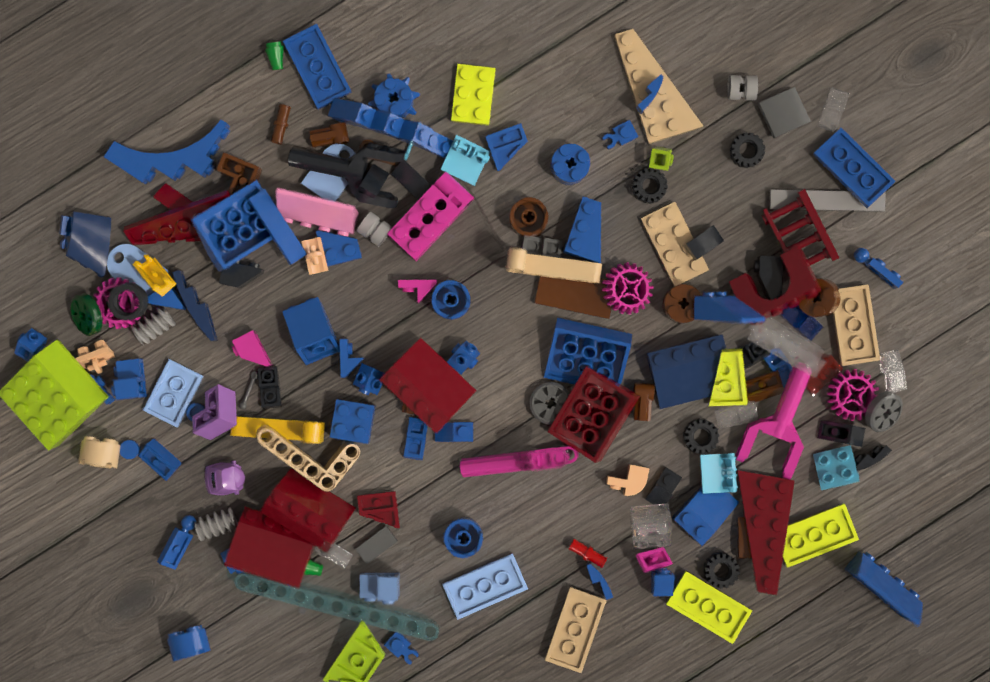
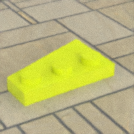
(730, 380)

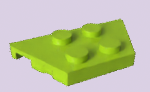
(357, 658)

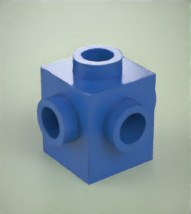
(30, 344)
(463, 357)
(368, 380)

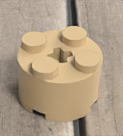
(99, 454)

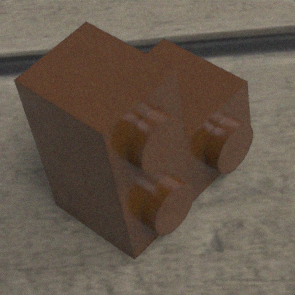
(240, 170)

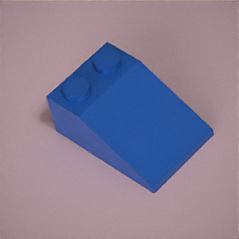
(724, 309)
(704, 514)

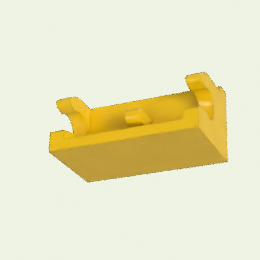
(155, 275)

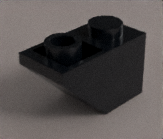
(240, 275)

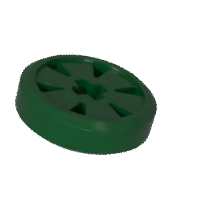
(86, 314)

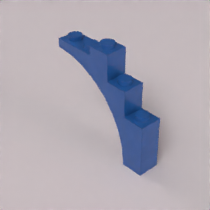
(390, 125)
(196, 156)

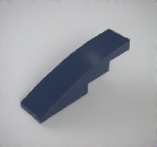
(199, 312)

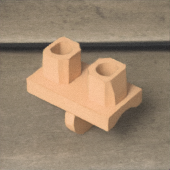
(315, 256)
(95, 359)

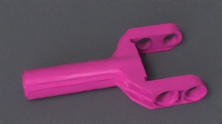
(780, 423)
(516, 461)

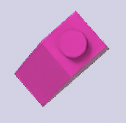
(251, 349)

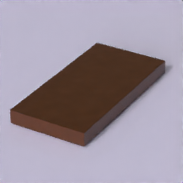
(574, 296)

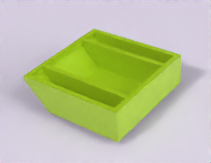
(53, 395)

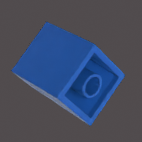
(311, 331)

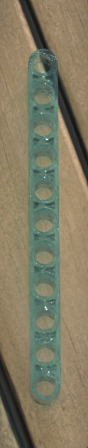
(347, 604)

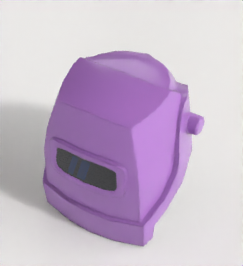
(224, 478)

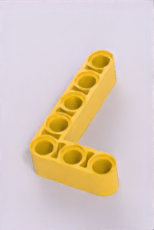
(290, 429)

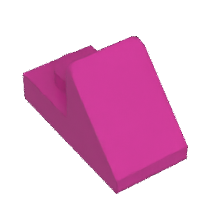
(423, 287)

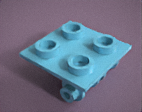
(465, 160)
(836, 467)
(718, 473)

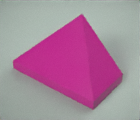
(654, 559)

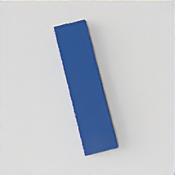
(277, 226)

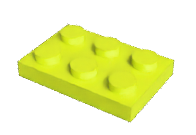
(473, 94)

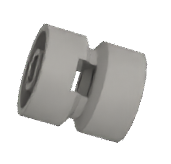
(749, 87)
(374, 229)

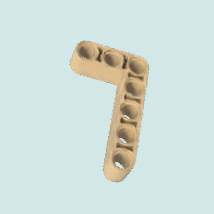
(552, 267)
(306, 461)

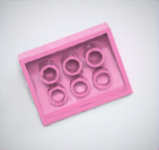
(317, 212)

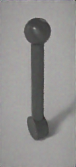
(254, 375)

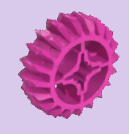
(102, 299)
(638, 299)
(847, 388)

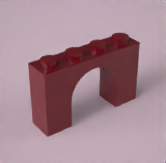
(802, 286)

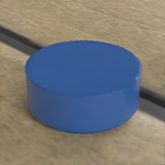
(193, 409)
(129, 449)

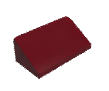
(170, 197)

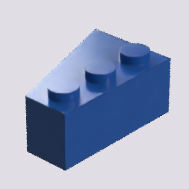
(585, 234)

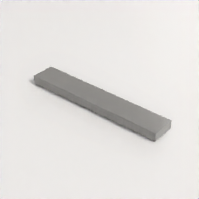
(826, 200)

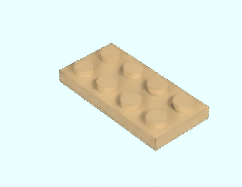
(669, 235)
(856, 327)
(575, 629)

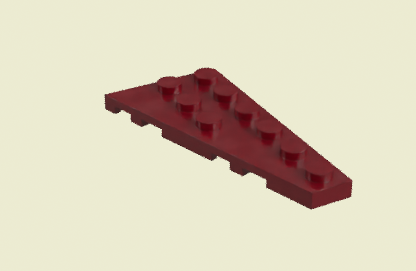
(172, 224)
(766, 517)

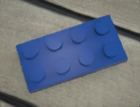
(317, 66)
(854, 167)

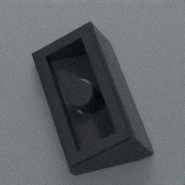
(411, 179)

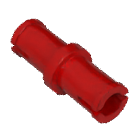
(588, 553)

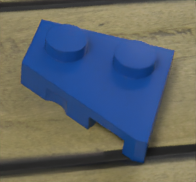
(506, 144)
(339, 248)

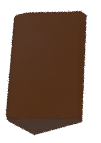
(764, 386)

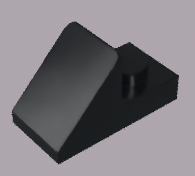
(663, 487)

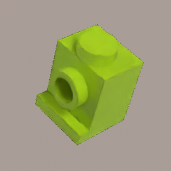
(661, 158)

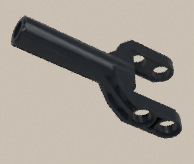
(351, 169)

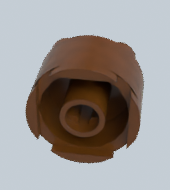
(521, 209)
(675, 295)
(829, 303)

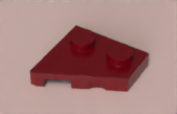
(380, 507)

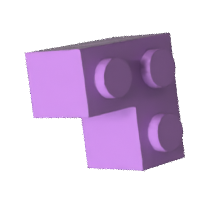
(218, 413)

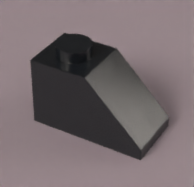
(841, 433)

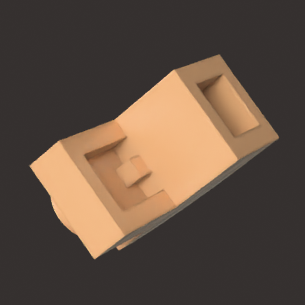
(634, 482)

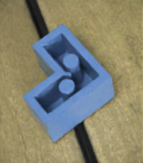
(381, 586)

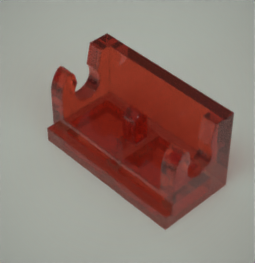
(826, 374)

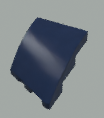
(89, 241)

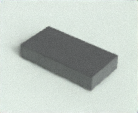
(376, 544)

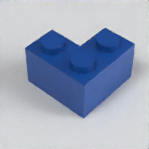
(130, 380)

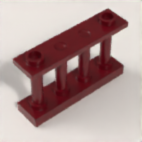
(810, 218)

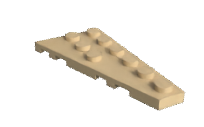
(668, 112)

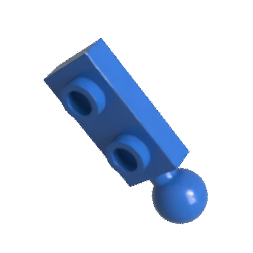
(878, 267)
(177, 543)

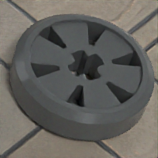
(546, 392)
(883, 411)

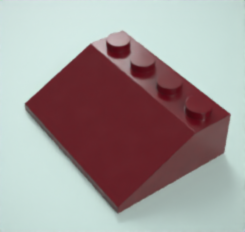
(428, 385)
(593, 414)
(308, 510)
(268, 549)

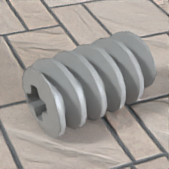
(153, 326)
(216, 524)

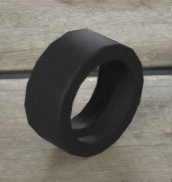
(115, 308)

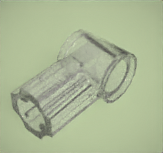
(337, 555)

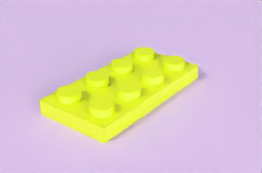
(818, 535)
(709, 607)

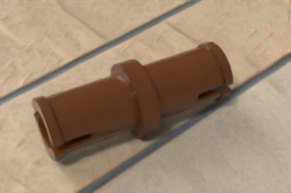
(280, 124)

